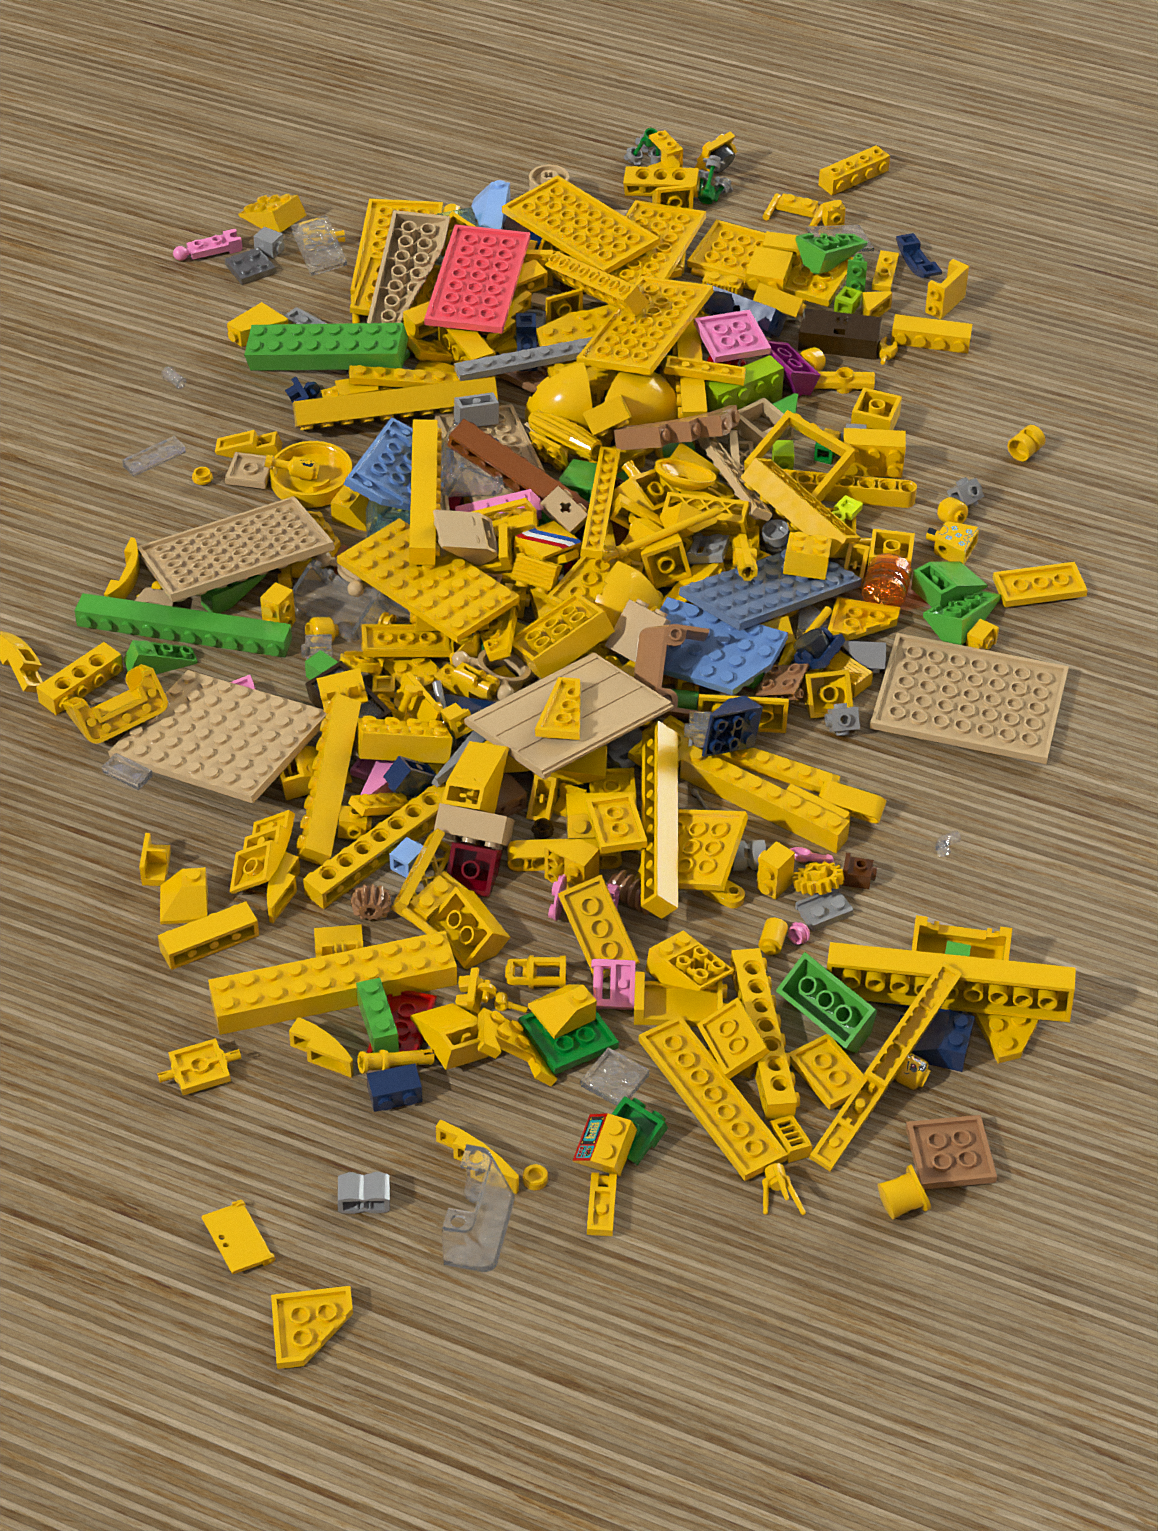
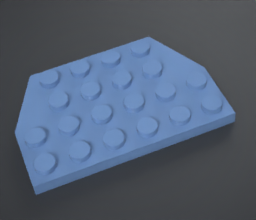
(386, 468)
(726, 657)

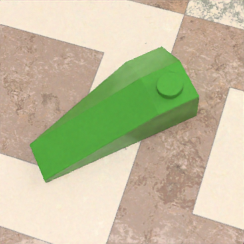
(826, 251)
(959, 617)

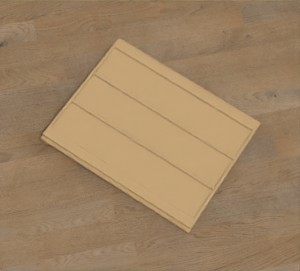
(609, 709)

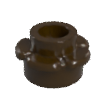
(542, 828)

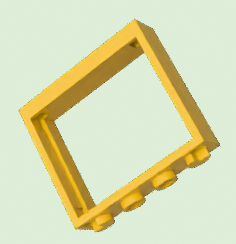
(812, 431)

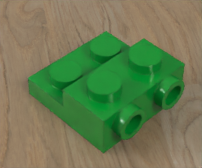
(649, 1127)

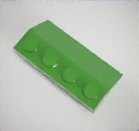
(828, 1003)

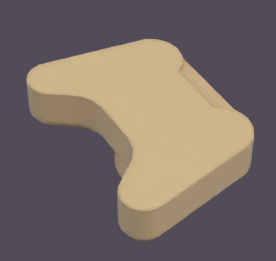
(154, 596)

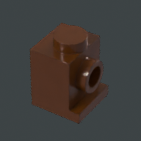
(858, 872)

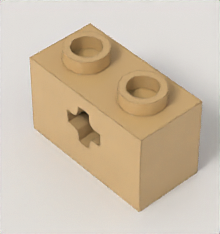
(559, 499)

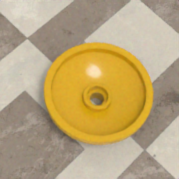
(684, 474)

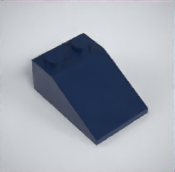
(946, 1040)

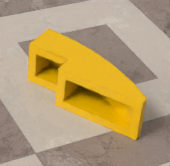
(249, 443)
(282, 885)
(320, 1047)

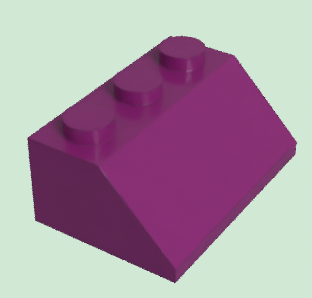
(797, 371)

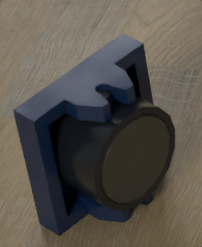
(817, 648)

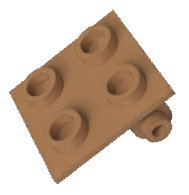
(783, 682)

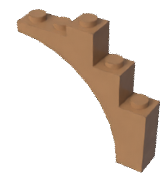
(678, 430)

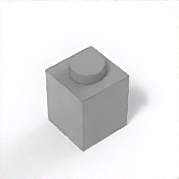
(269, 242)

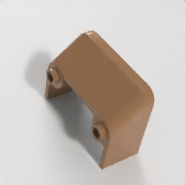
(651, 659)

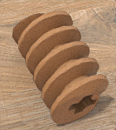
(629, 890)

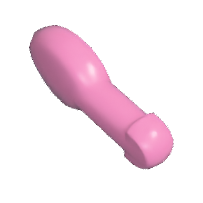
(805, 855)

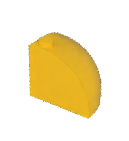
(564, 395)
(646, 397)
(621, 585)

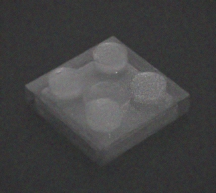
(614, 1077)

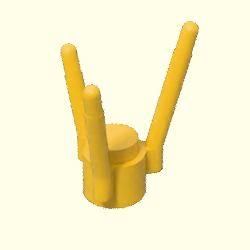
(778, 1180)

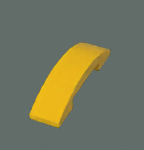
(128, 579)

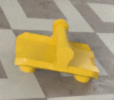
(415, 701)

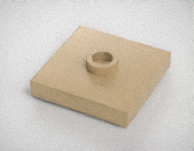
(248, 471)

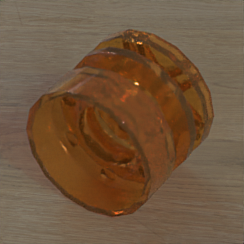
(887, 580)

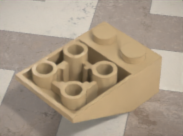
(466, 535)

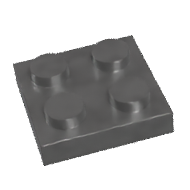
(250, 266)

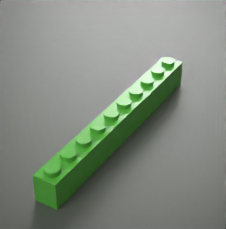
(183, 625)

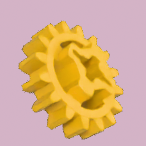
(818, 878)

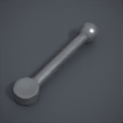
(696, 792)

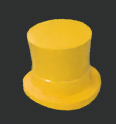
(903, 1194)

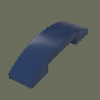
(914, 257)
(526, 333)

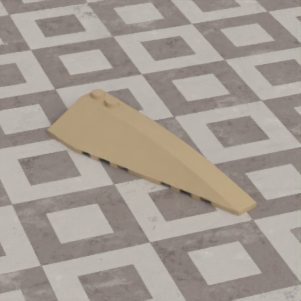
(407, 259)

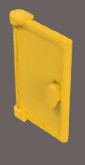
(242, 1241)

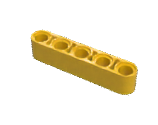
(530, 854)

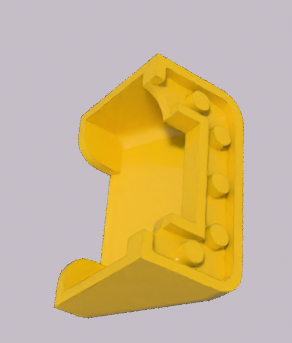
(138, 704)
(983, 943)

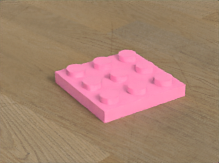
(732, 336)

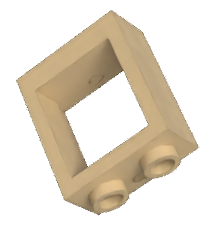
(755, 410)

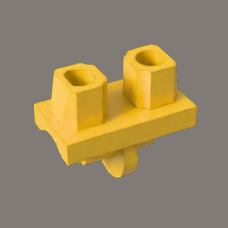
(478, 992)

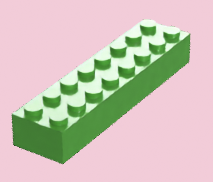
(326, 346)

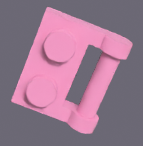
(621, 983)

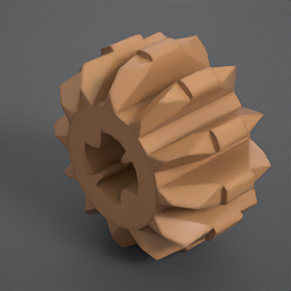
(371, 902)

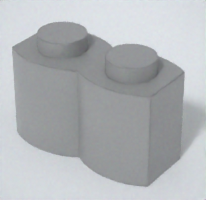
(363, 1193)

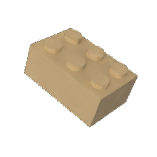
(474, 826)

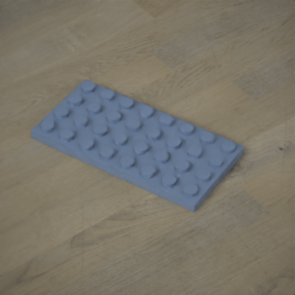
(767, 594)

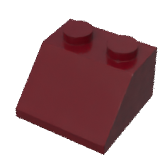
(474, 866)

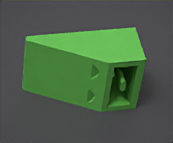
(579, 477)
(945, 582)

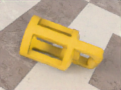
(530, 971)

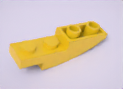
(22, 660)

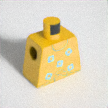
(954, 541)

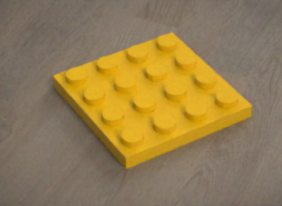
(707, 847)

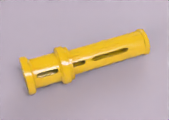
(384, 1060)

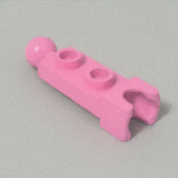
(210, 246)

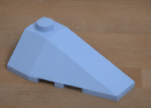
(489, 204)

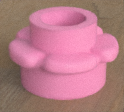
(798, 933)

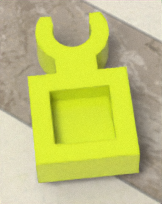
(847, 508)

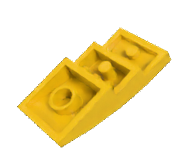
(262, 851)

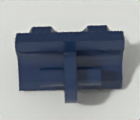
(298, 393)

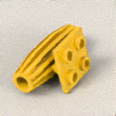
(558, 437)

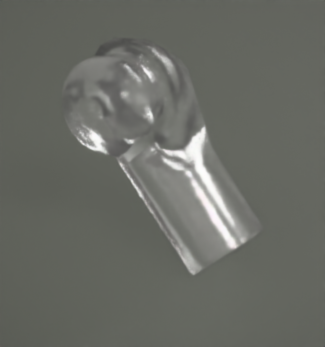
(944, 841)

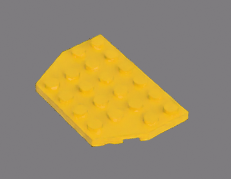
(574, 327)

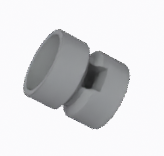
(775, 536)
(754, 849)

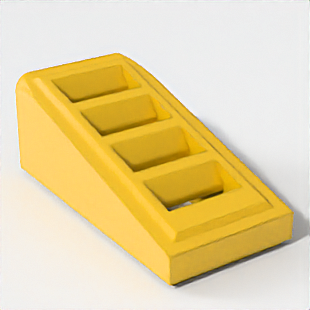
(795, 1152)

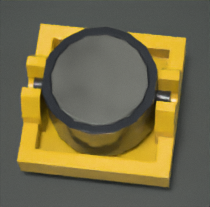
(720, 147)

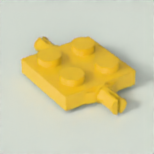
(199, 1066)

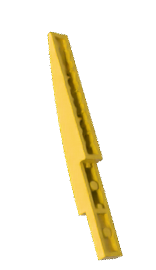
(885, 1066)

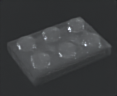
(319, 245)

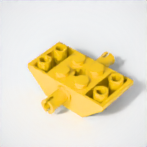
(645, 488)

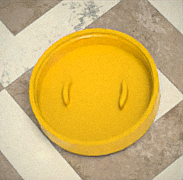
(319, 492)

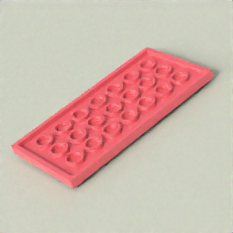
(477, 279)

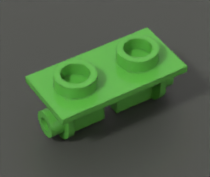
(857, 273)

